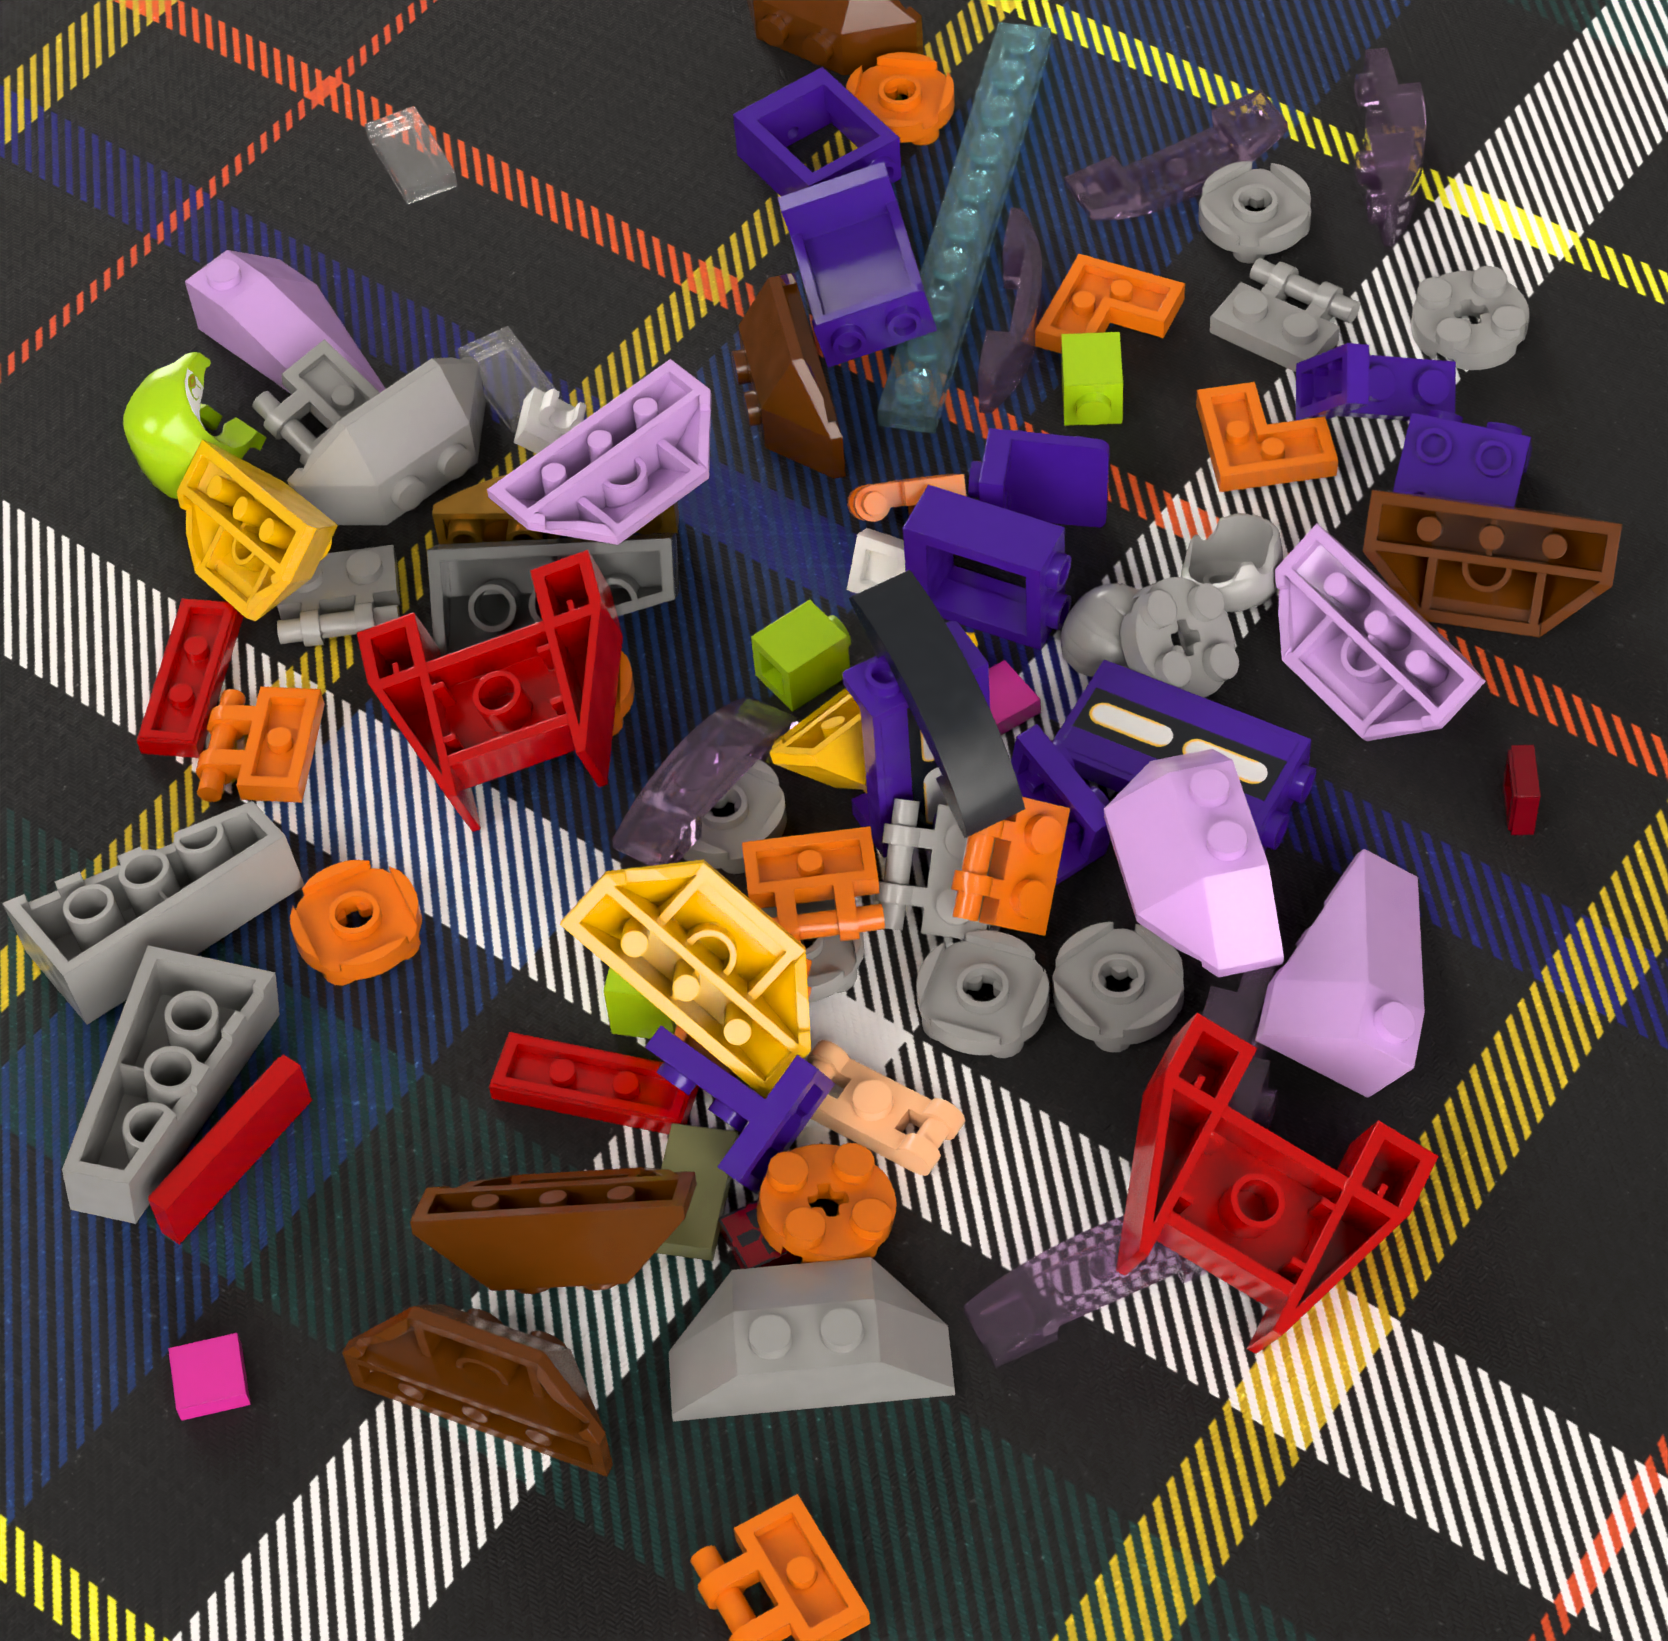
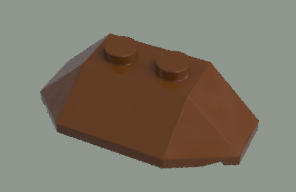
(838, 32)
(787, 380)
(1489, 561)
(555, 1226)
(484, 1379)

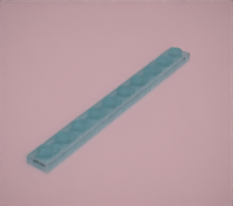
(967, 225)

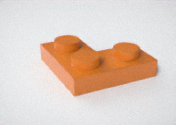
(1108, 293)
(1259, 454)

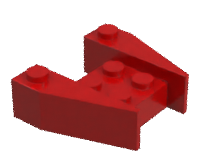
(511, 695)
(1246, 1197)

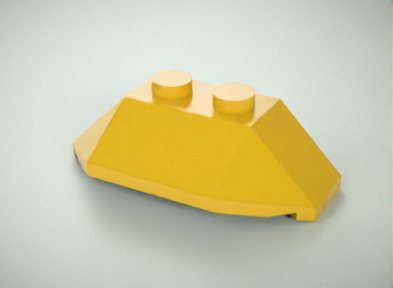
(249, 531)
(828, 743)
(703, 962)

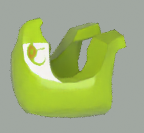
(168, 420)

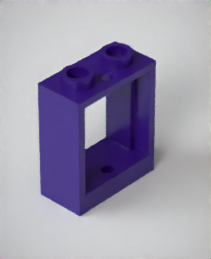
(799, 110)
(995, 536)

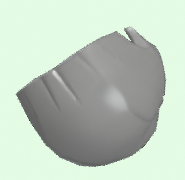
(1237, 560)
(1094, 628)

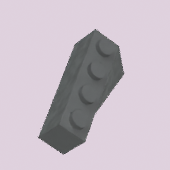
(489, 588)

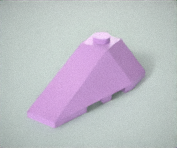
(268, 314)
(1354, 983)

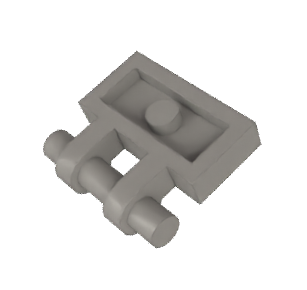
(1275, 328)
(318, 384)
(343, 597)
(947, 856)

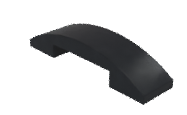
(943, 700)

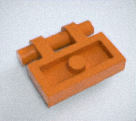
(874, 501)
(277, 750)
(813, 870)
(1020, 872)
(798, 1573)

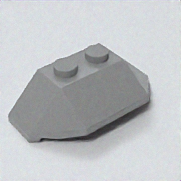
(398, 445)
(808, 1342)

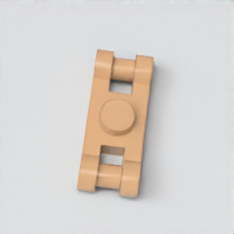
(878, 1109)

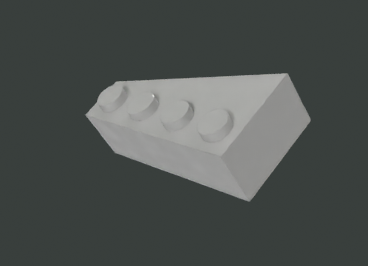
(169, 898)
(164, 1073)

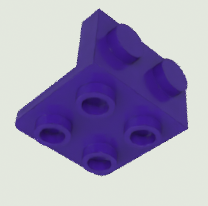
(1462, 459)
(1044, 476)
(1049, 775)

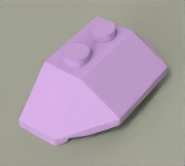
(617, 463)
(1365, 644)
(1197, 862)

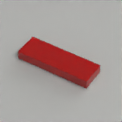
(189, 678)
(588, 1084)
(230, 1149)

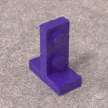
(1372, 386)
(772, 1121)

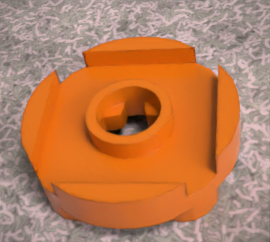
(912, 74)
(362, 951)
(833, 1173)

